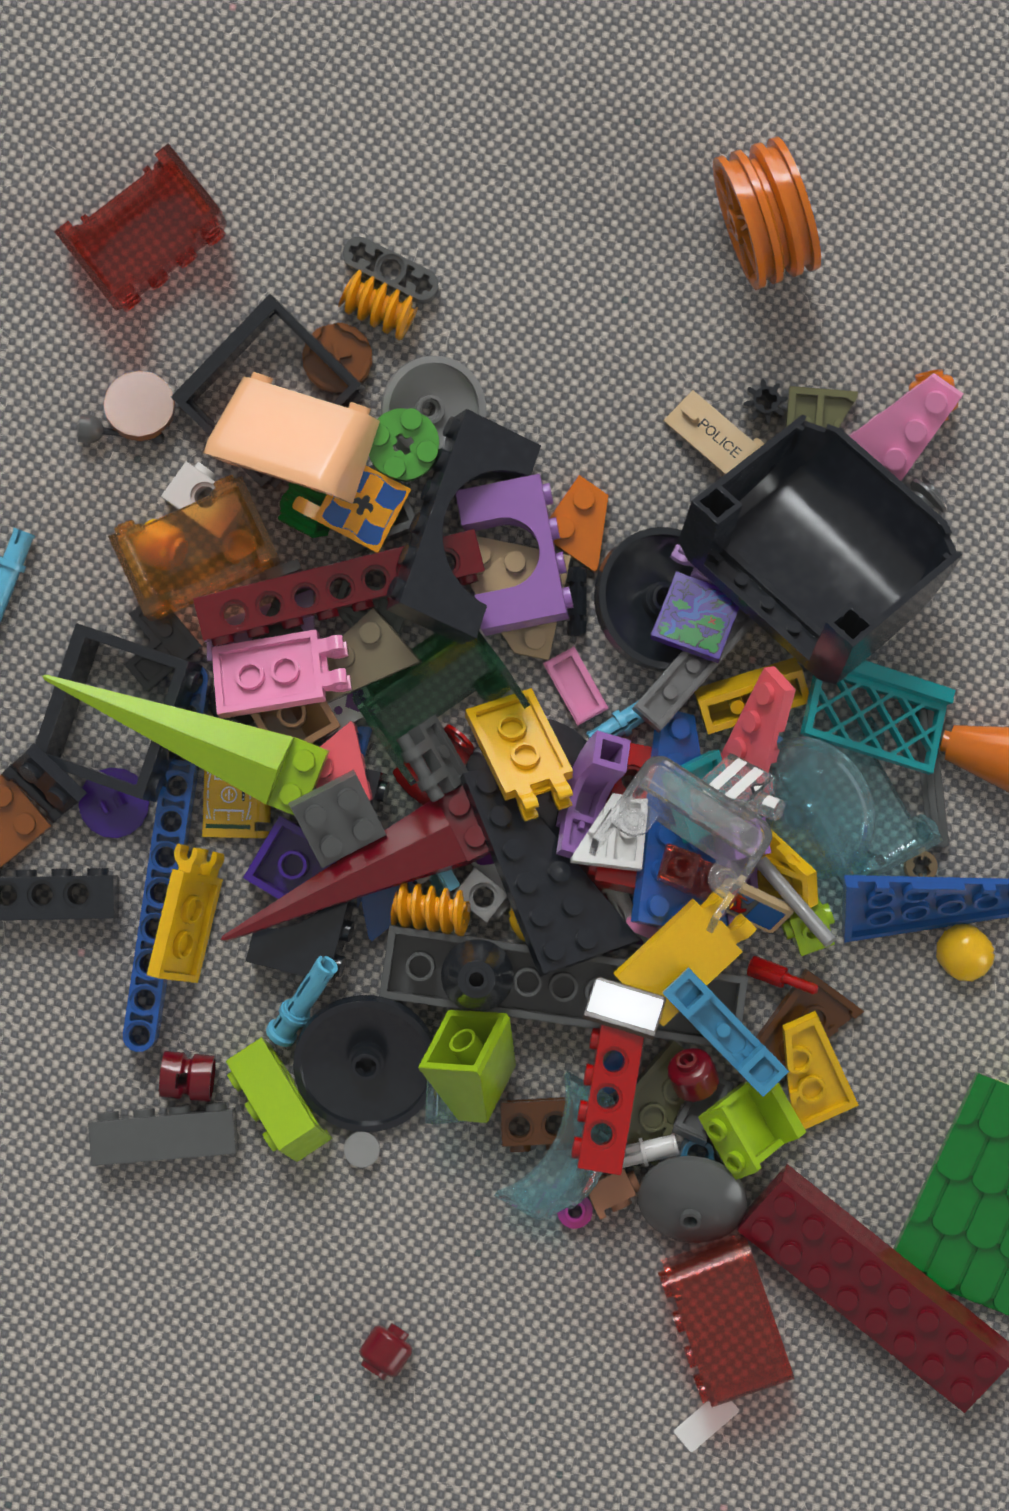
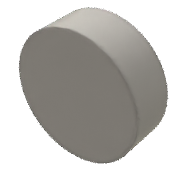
(361, 1149)

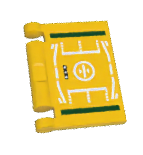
(231, 811)

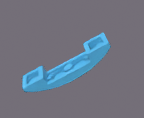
(725, 1032)

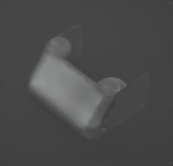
(699, 815)

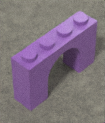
(520, 504)

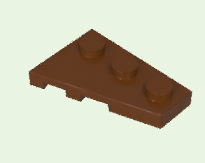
(828, 1003)

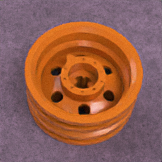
(767, 212)

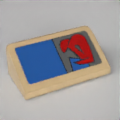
(761, 909)

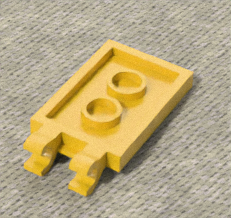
(522, 751)
(187, 916)
(685, 944)

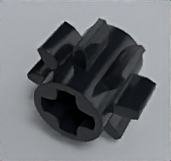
(771, 395)

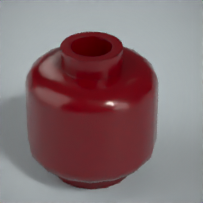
(693, 1075)
(385, 1351)

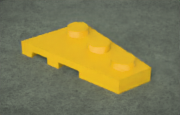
(815, 1076)

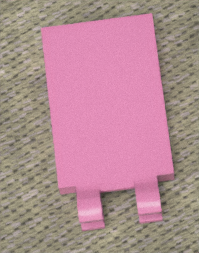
(277, 672)

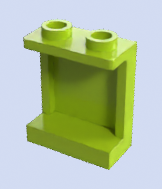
(750, 1127)

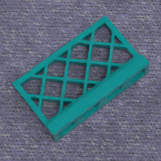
(892, 684)

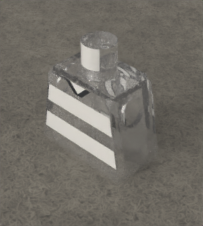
(747, 786)

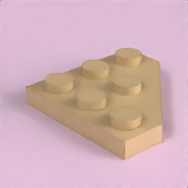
(507, 567)

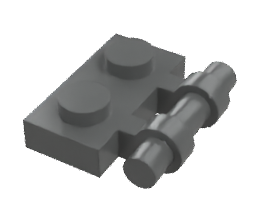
(439, 754)

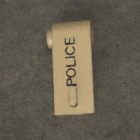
(711, 433)

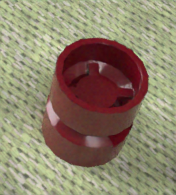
(200, 1077)

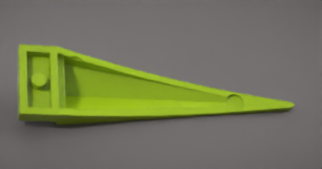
(252, 759)

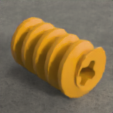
(378, 305)
(430, 910)

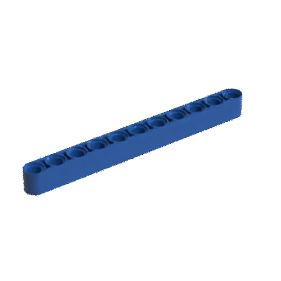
(155, 874)

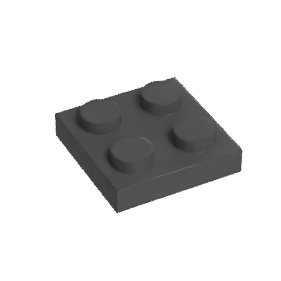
(337, 818)

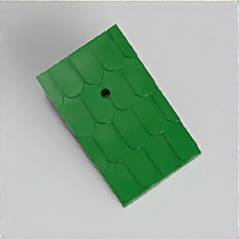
(962, 1211)

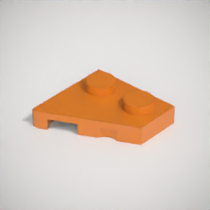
(582, 522)

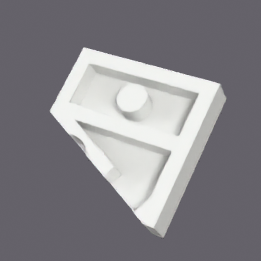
(619, 849)

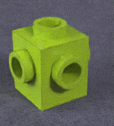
(801, 935)

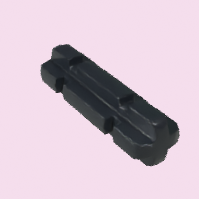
(577, 626)

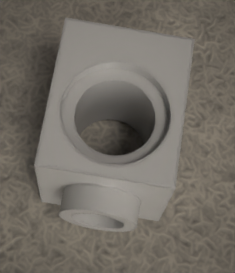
(478, 879)

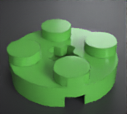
(424, 450)

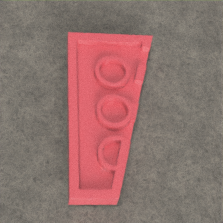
(762, 720)

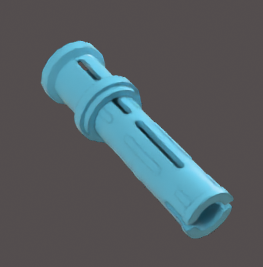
(296, 1010)

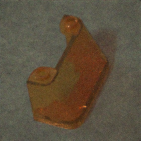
(194, 549)

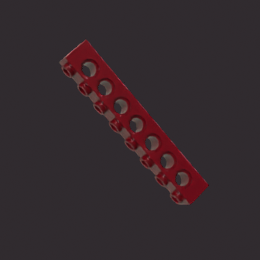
(212, 607)

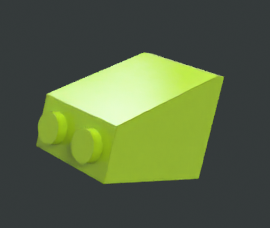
(470, 1062)

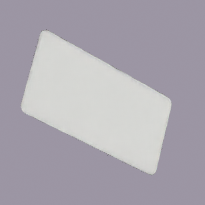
(704, 1423)

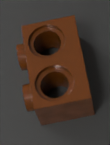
(536, 1112)

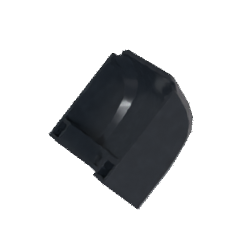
(819, 546)

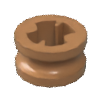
(932, 866)

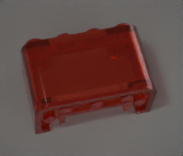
(145, 231)
(725, 1320)

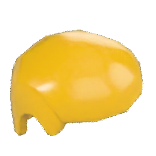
(965, 952)

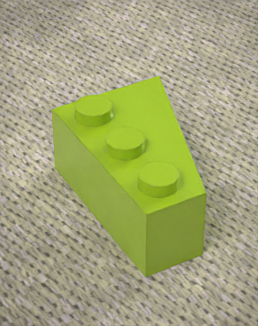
(275, 1101)

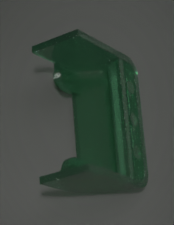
(432, 687)

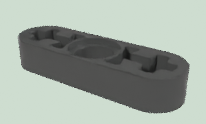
(418, 274)

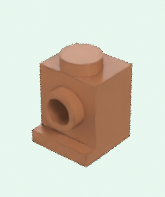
(614, 1192)

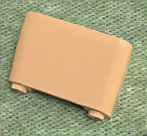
(294, 437)

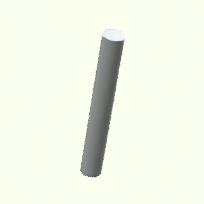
(796, 902)

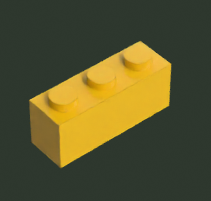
(725, 699)

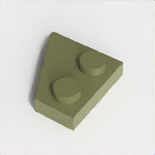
(819, 405)

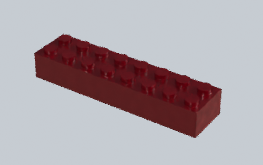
(876, 1288)

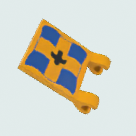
(368, 517)

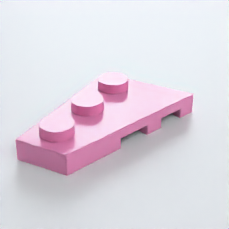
(908, 425)

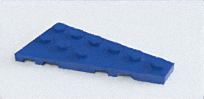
(653, 900)
(912, 904)

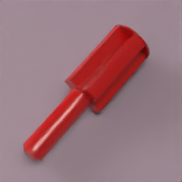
(777, 975)

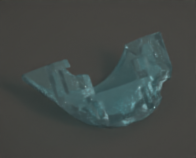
(556, 1179)

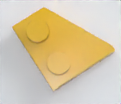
(794, 870)

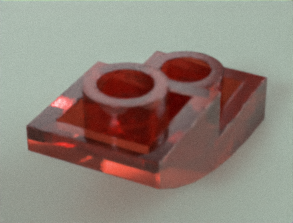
(685, 871)

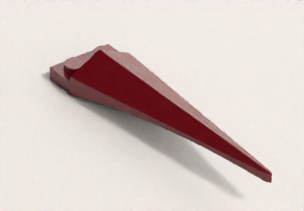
(420, 845)

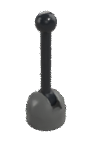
(92, 430)

